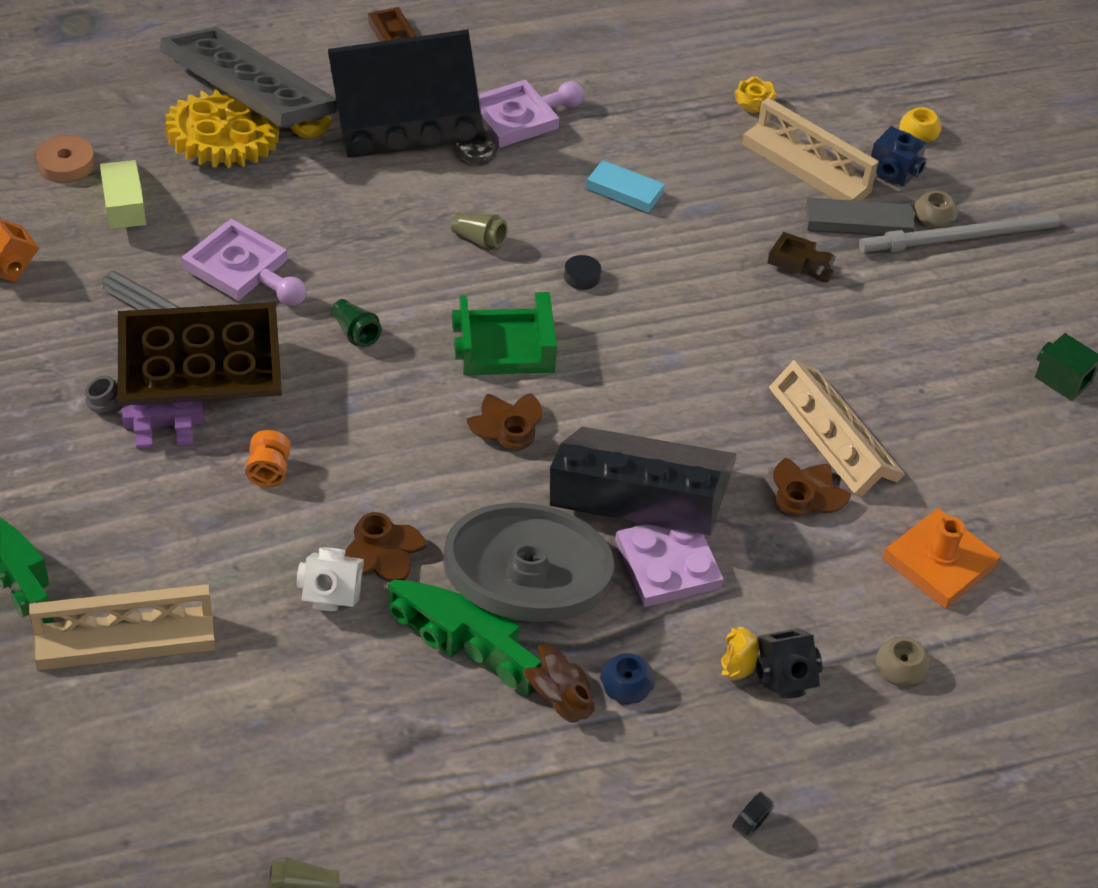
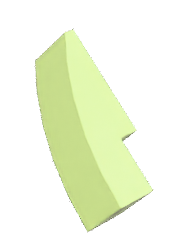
(123, 194)

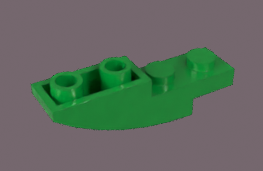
(22, 570)
(453, 623)

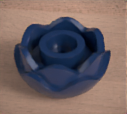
(623, 689)

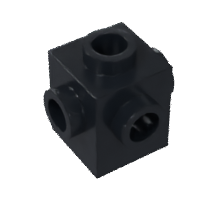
(789, 662)

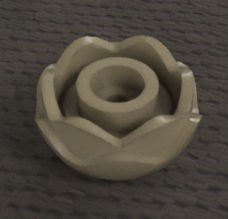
(936, 209)
(901, 672)

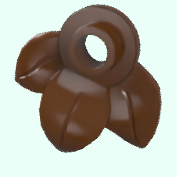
(507, 423)
(807, 489)
(388, 550)
(562, 684)

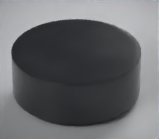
(582, 272)
(753, 815)

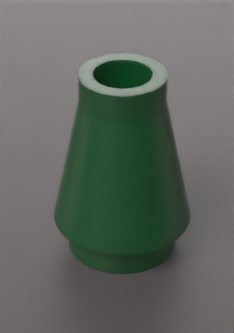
(358, 324)

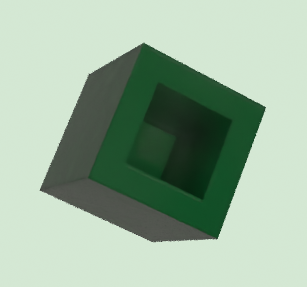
(1067, 366)

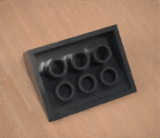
(407, 93)
(640, 479)

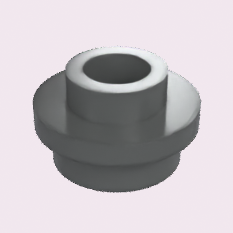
(102, 394)

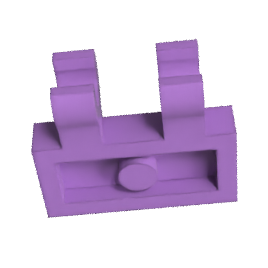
(146, 416)

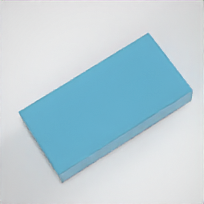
(625, 186)

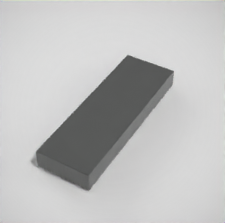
(858, 216)

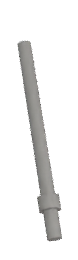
(898, 240)

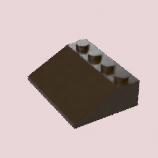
(198, 354)

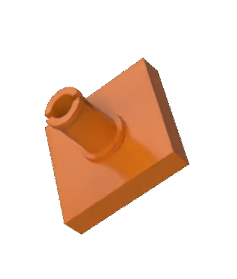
(941, 557)

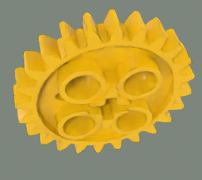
(219, 130)

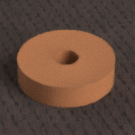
(65, 159)

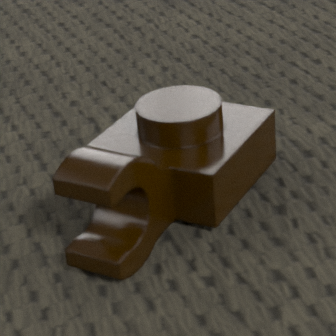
(798, 254)

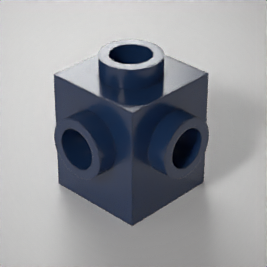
(899, 156)

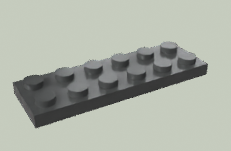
(249, 76)

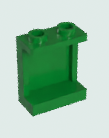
(506, 338)

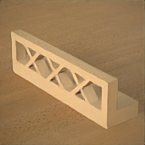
(810, 160)
(834, 428)
(124, 632)

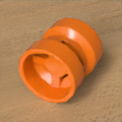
(268, 458)

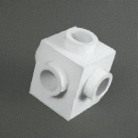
(345, 575)

